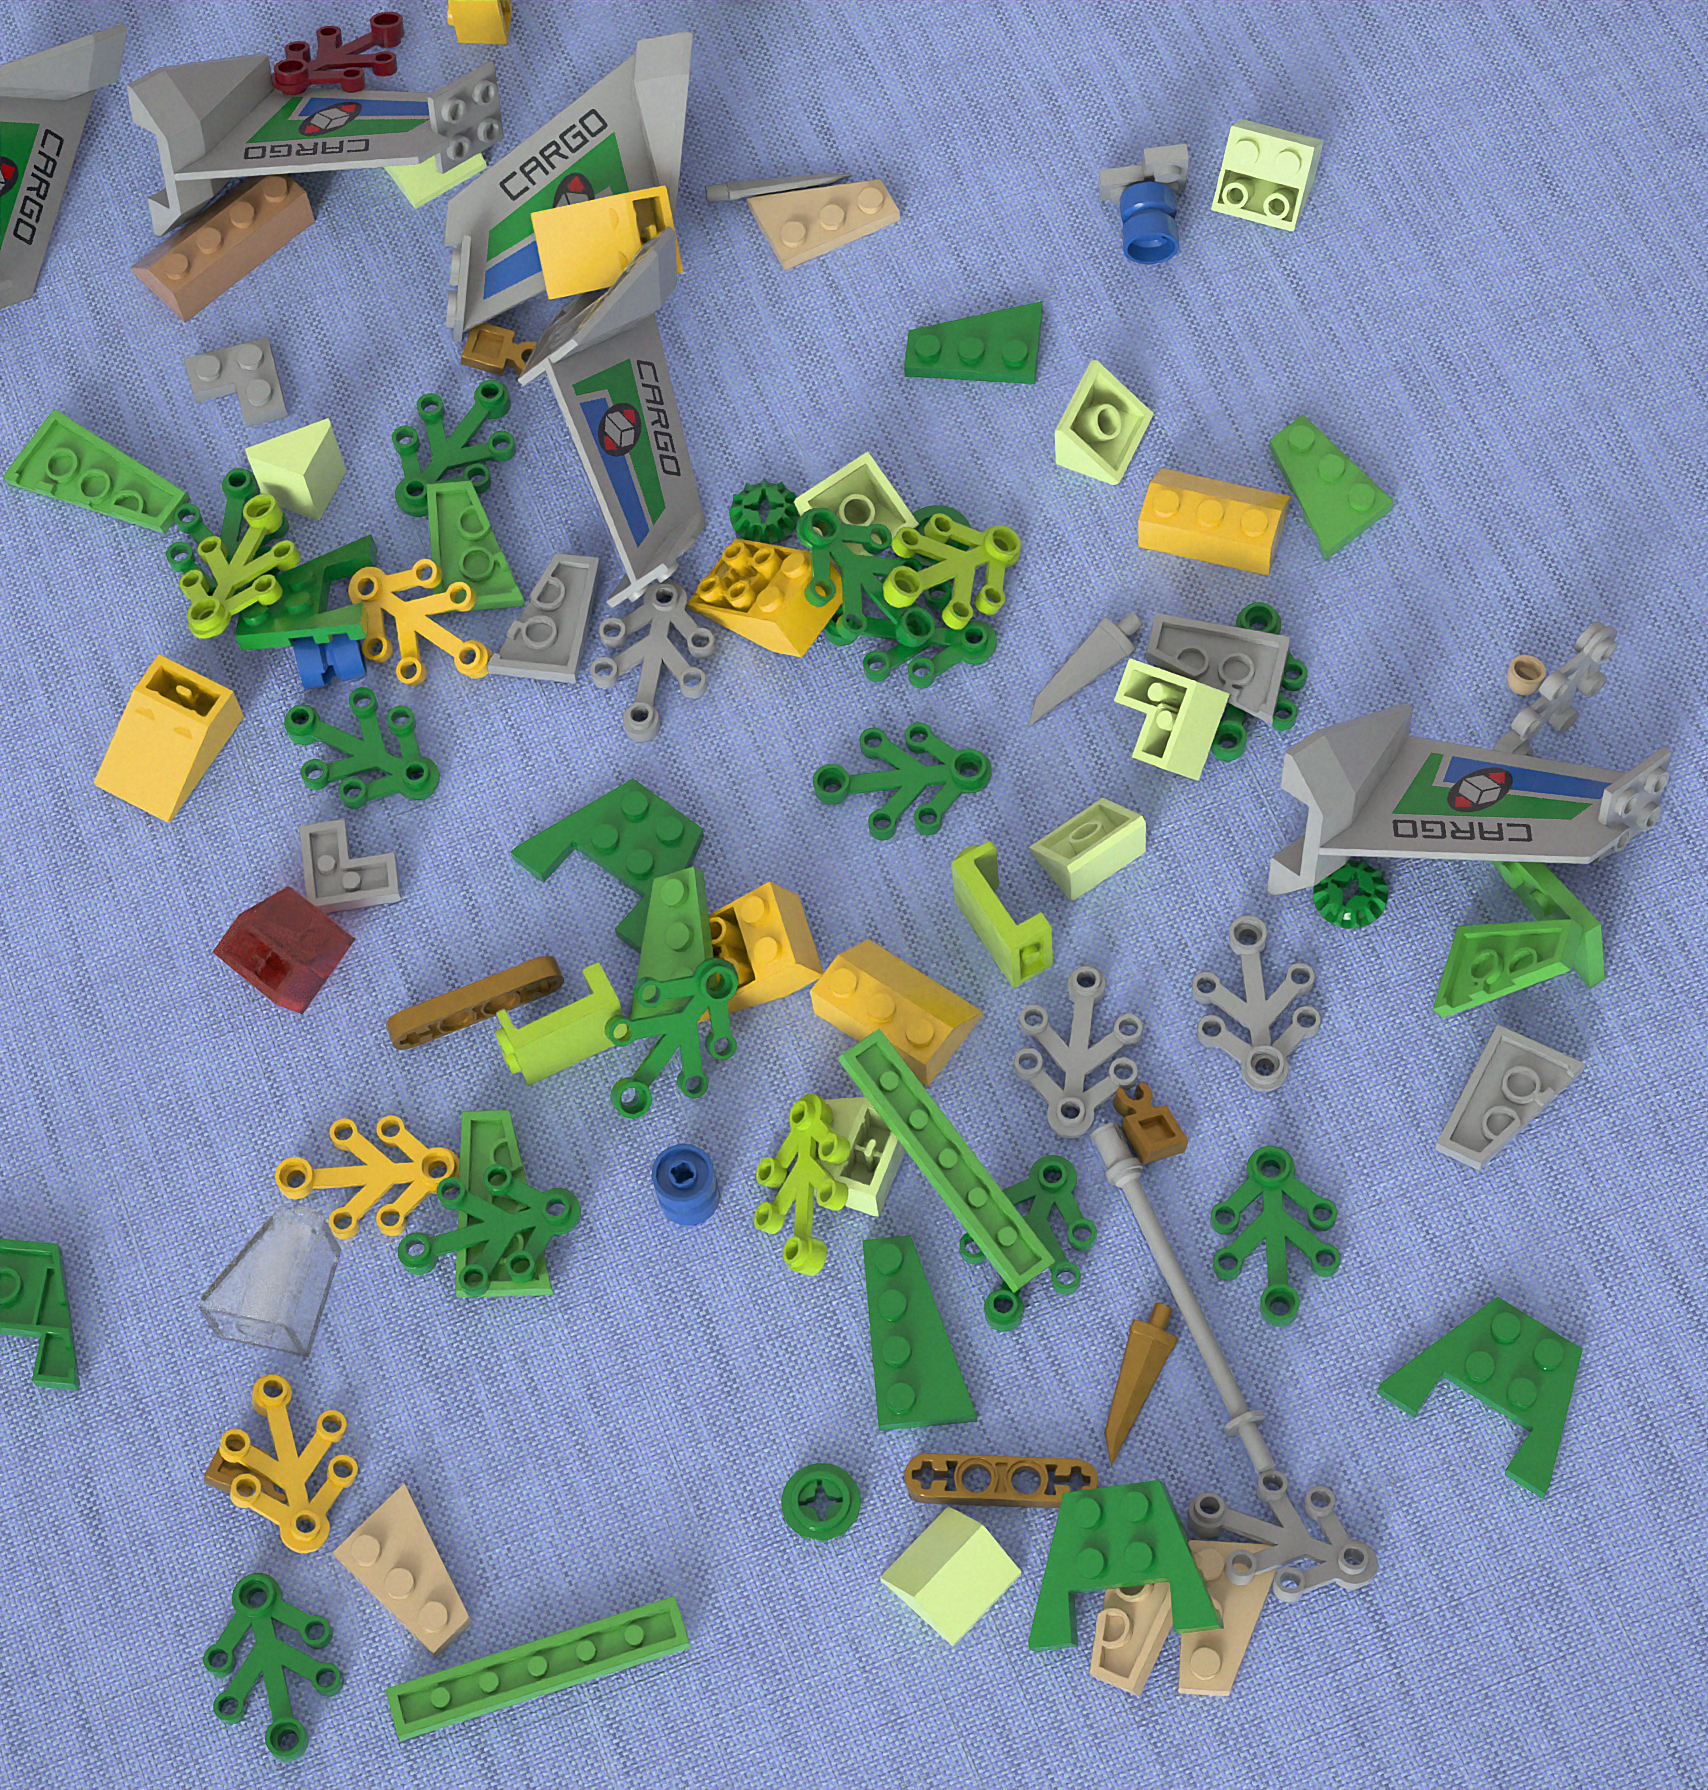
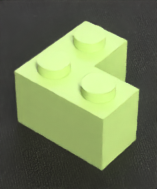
(1178, 719)

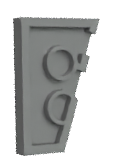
(555, 624)
(1223, 657)
(1503, 1095)

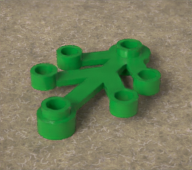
(451, 452)
(231, 527)
(858, 573)
(954, 640)
(1231, 728)
(365, 754)
(909, 778)
(678, 1030)
(1045, 1196)
(1274, 1226)
(497, 1229)
(268, 1658)

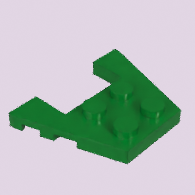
(304, 602)
(625, 834)
(37, 1306)
(1511, 1368)
(1118, 1541)

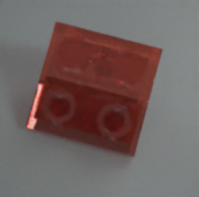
(285, 948)

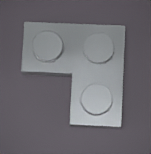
(1159, 164)
(240, 369)
(343, 883)

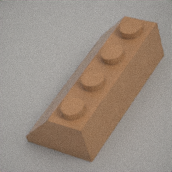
(225, 242)

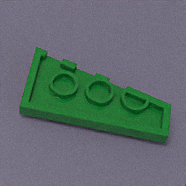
(911, 1352)

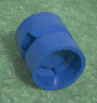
(1149, 223)
(324, 661)
(685, 1184)

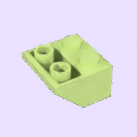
(1266, 174)
(872, 1156)

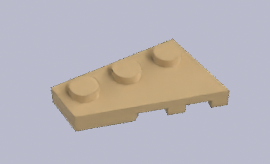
(821, 219)
(405, 1572)
(1132, 1634)
(1214, 1657)

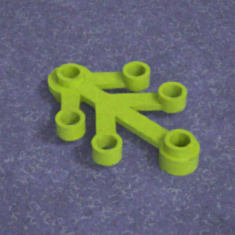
(996, 547)
(212, 614)
(809, 1122)

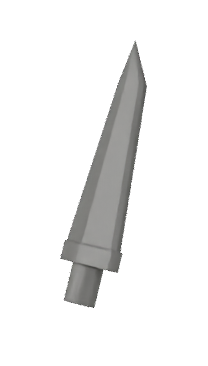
(735, 190)
(1096, 655)

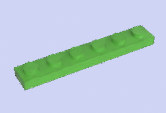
(946, 1160)
(537, 1668)

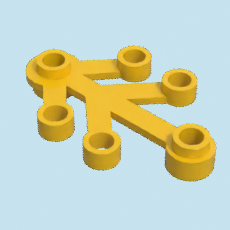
(412, 618)
(376, 1175)
(289, 1470)

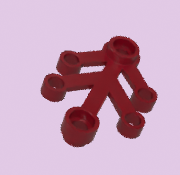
(298, 73)

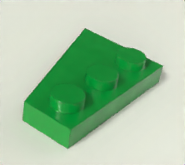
(979, 347)

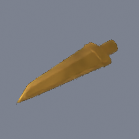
(1141, 1365)

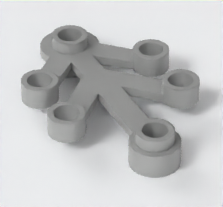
(653, 651)
(1558, 690)
(1256, 1012)
(1077, 1059)
(1288, 1541)

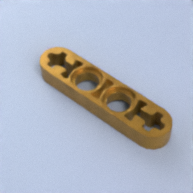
(474, 1002)
(1002, 1471)

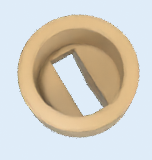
(1525, 674)

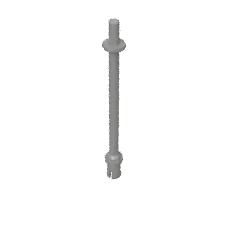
(1125, 1172)

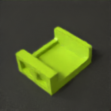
(1017, 949)
(563, 1035)

